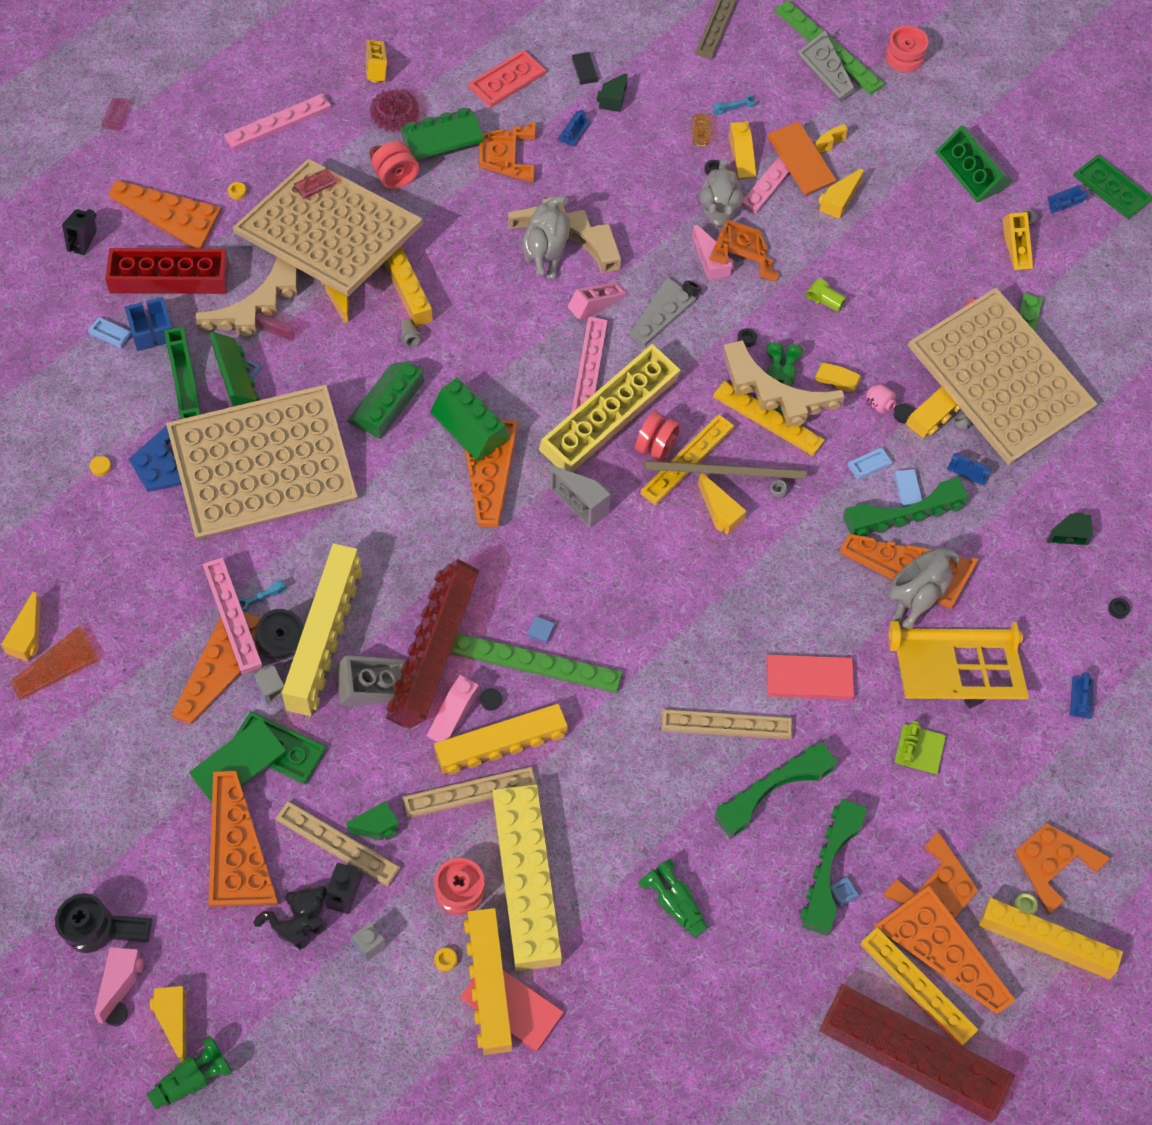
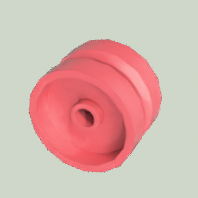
(906, 48)
(395, 165)
(657, 436)
(448, 885)

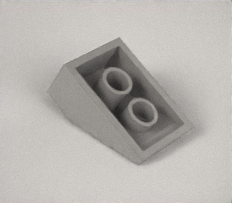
(581, 494)
(367, 680)

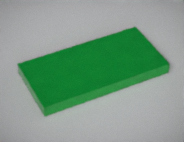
(1113, 187)
(302, 752)
(246, 754)

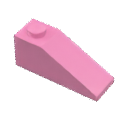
(704, 246)
(594, 299)
(454, 709)
(118, 978)

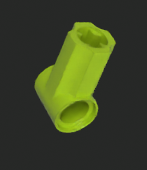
(822, 293)

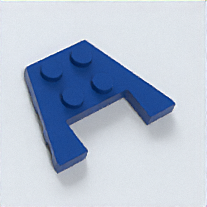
(156, 464)

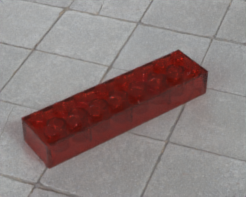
(432, 644)
(917, 1053)

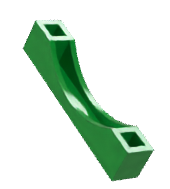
(182, 372)
(866, 519)
(810, 766)
(821, 908)

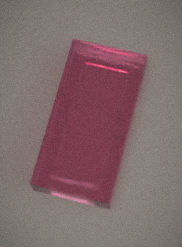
(116, 114)
(315, 183)
(275, 327)

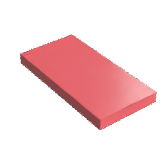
(507, 78)
(810, 677)
(528, 1013)

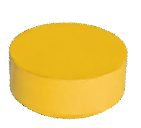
(237, 190)
(100, 466)
(445, 959)

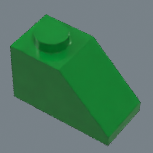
(375, 823)

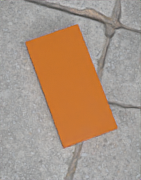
(801, 158)

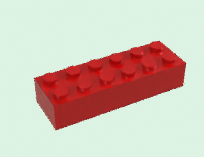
(167, 270)

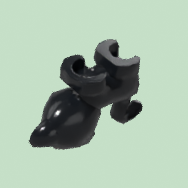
(305, 906)

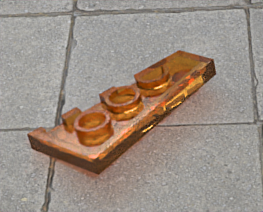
(58, 663)

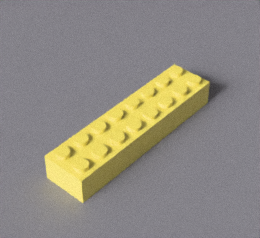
(609, 409)
(321, 630)
(526, 878)

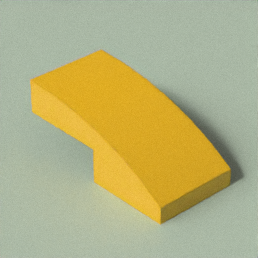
(832, 136)
(840, 377)

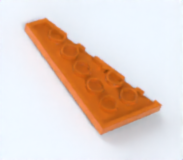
(178, 216)
(490, 479)
(891, 559)
(212, 674)
(236, 859)
(935, 938)

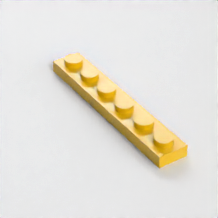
(768, 419)
(694, 452)
(919, 987)

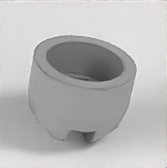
(1032, 215)
(962, 422)
(774, 488)

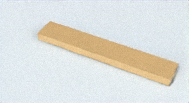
(726, 724)
(465, 793)
(337, 843)

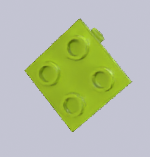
(919, 748)

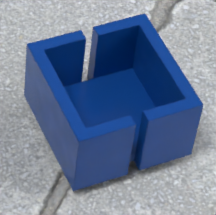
(148, 329)

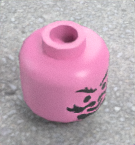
(881, 398)

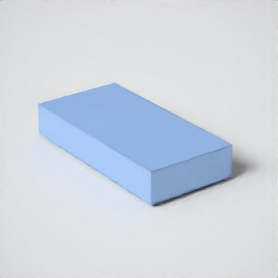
(110, 332)
(869, 463)
(907, 487)

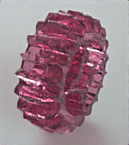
(401, 102)

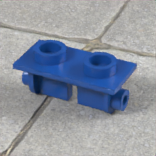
(574, 128)
(1066, 199)
(971, 470)
(1082, 696)

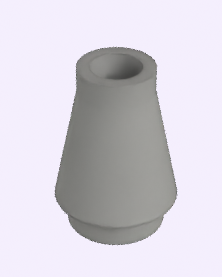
(410, 335)

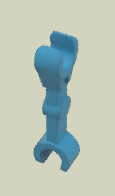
(721, 108)
(276, 589)

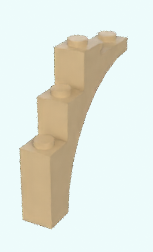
(596, 240)
(241, 315)
(794, 402)

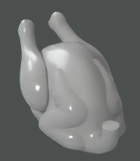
(721, 195)
(547, 236)
(921, 584)

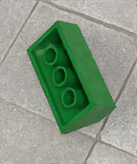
(442, 133)
(973, 164)
(233, 369)
(387, 398)
(468, 420)

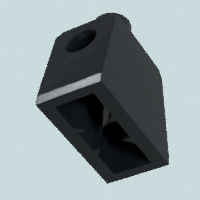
(79, 226)
(343, 885)

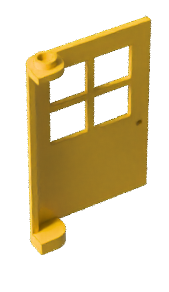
(931, 667)

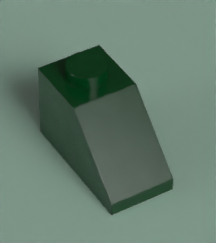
(613, 93)
(1074, 530)

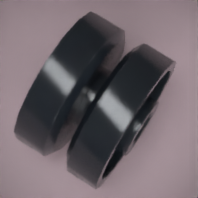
(278, 621)
(84, 923)

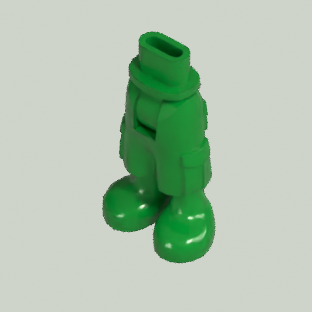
(787, 373)
(678, 900)
(187, 1076)

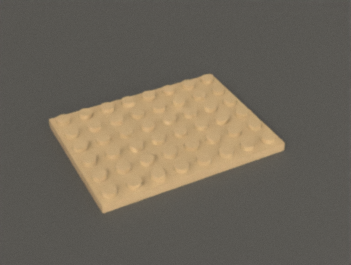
(332, 234)
(1002, 375)
(261, 461)

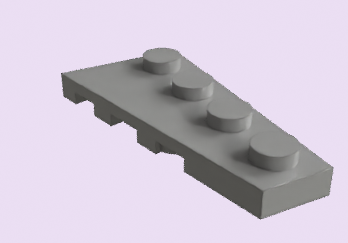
(826, 65)
(663, 309)

